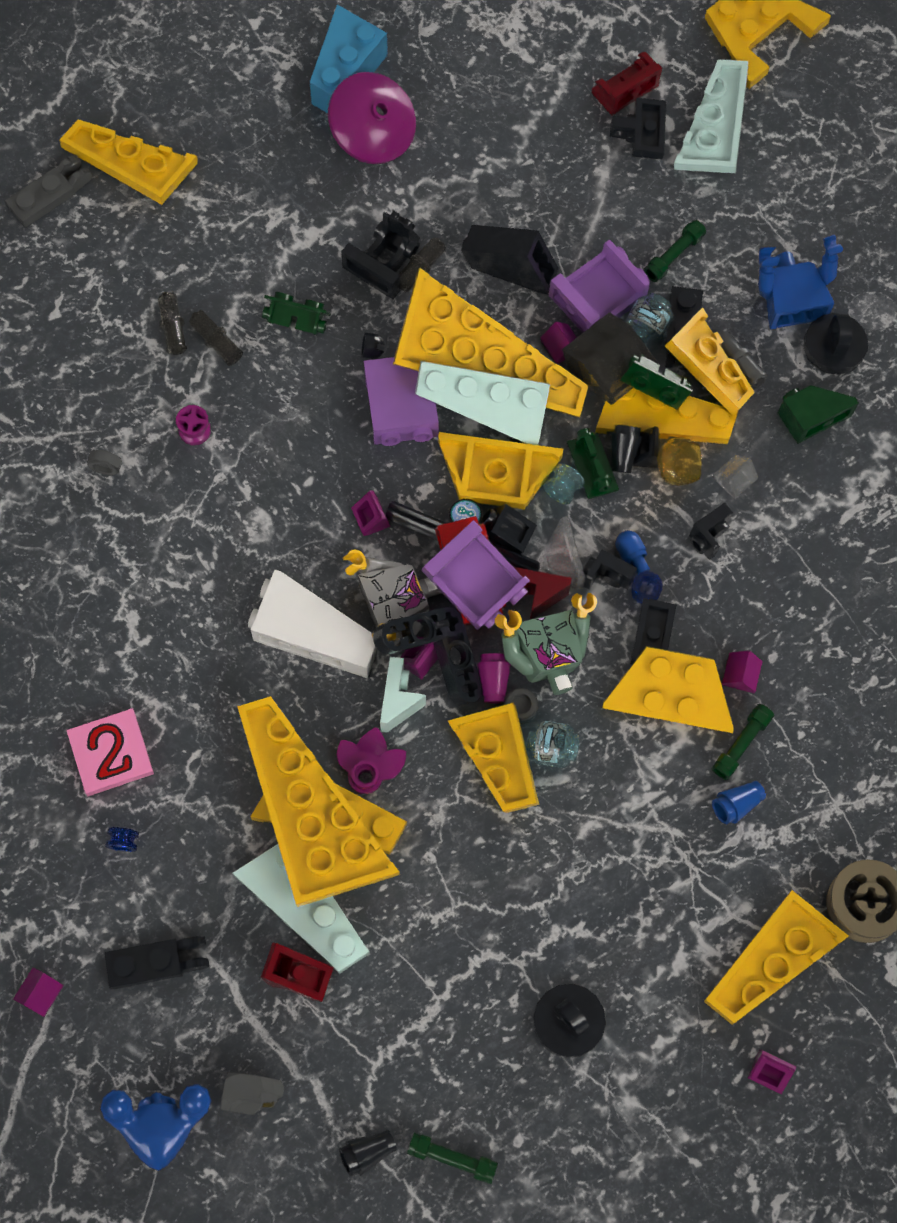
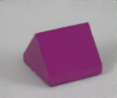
(557, 338)
(370, 514)
(420, 659)
(742, 671)
(38, 992)
(771, 1071)

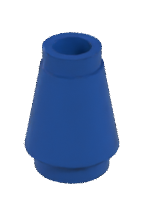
(737, 802)

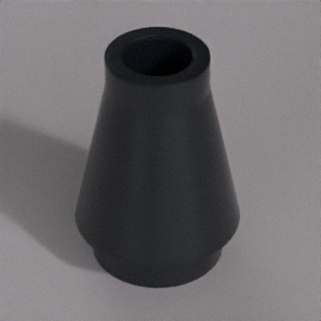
(625, 445)
(365, 1152)

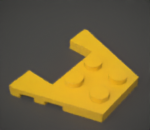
(745, 23)

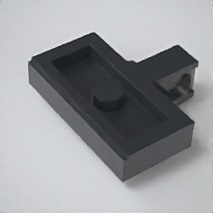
(643, 128)

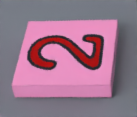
(110, 752)

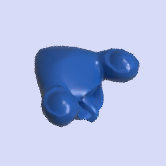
(157, 1125)

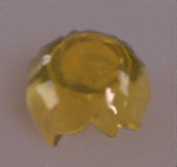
(679, 461)

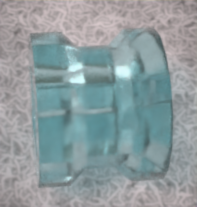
(564, 484)

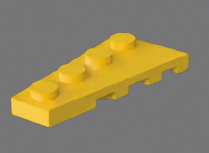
(139, 165)

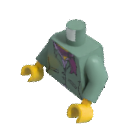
(549, 644)

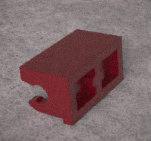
(628, 84)

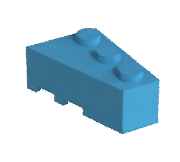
(348, 49)

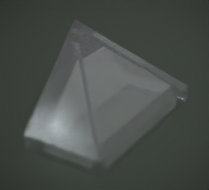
(562, 556)

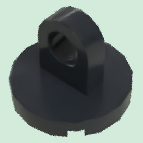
(835, 343)
(569, 1020)

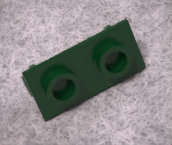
(283, 309)
(665, 387)
(592, 464)

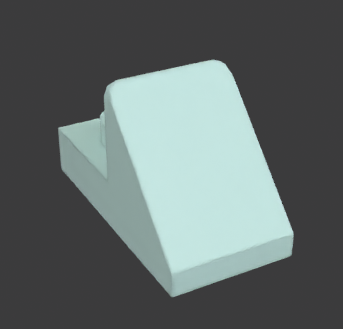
(396, 703)

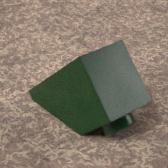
(814, 410)

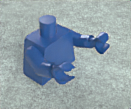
(797, 291)

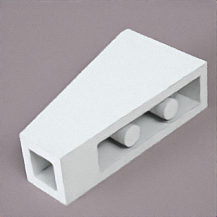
(310, 627)

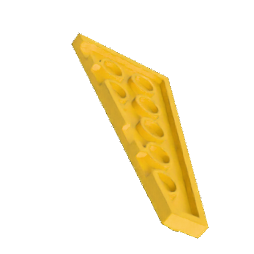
(314, 824)

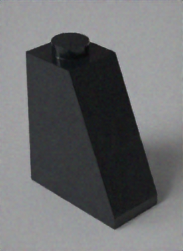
(511, 255)

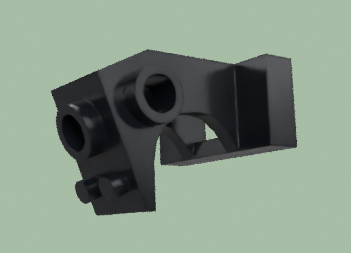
(395, 235)

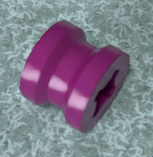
(190, 417)

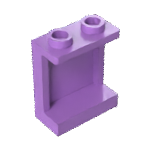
(599, 287)
(395, 407)
(475, 576)

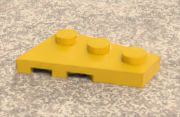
(705, 359)

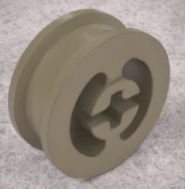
(868, 874)

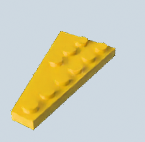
(458, 334)

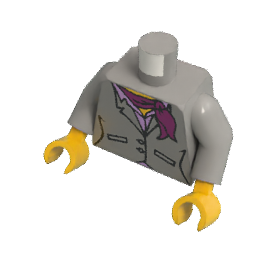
(390, 589)

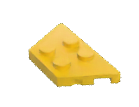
(497, 469)
(673, 689)

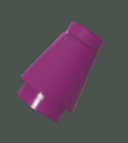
(494, 677)

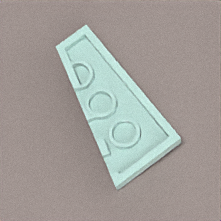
(716, 127)
(317, 923)

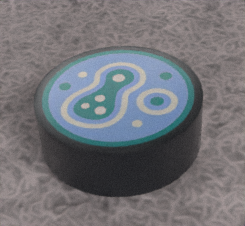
(465, 509)

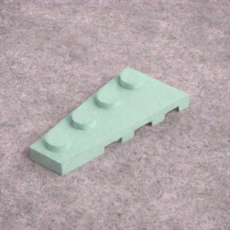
(494, 400)

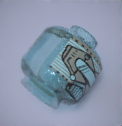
(650, 317)
(553, 744)

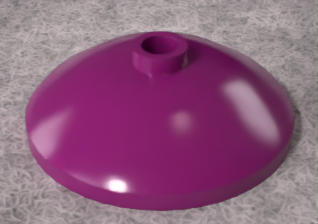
(361, 128)

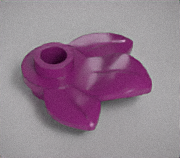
(370, 757)

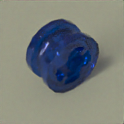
(649, 577)
(122, 839)

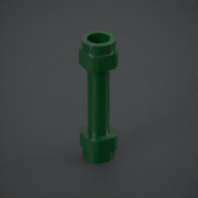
(691, 235)
(758, 720)
(423, 1147)

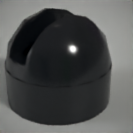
(370, 344)

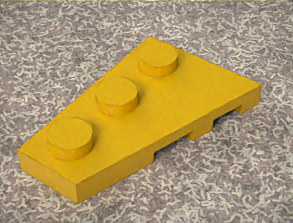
(499, 752)

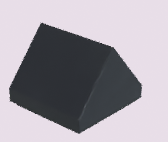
(648, 448)

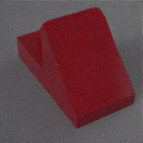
(546, 588)
(296, 972)

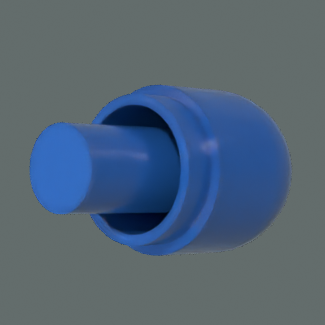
(632, 550)

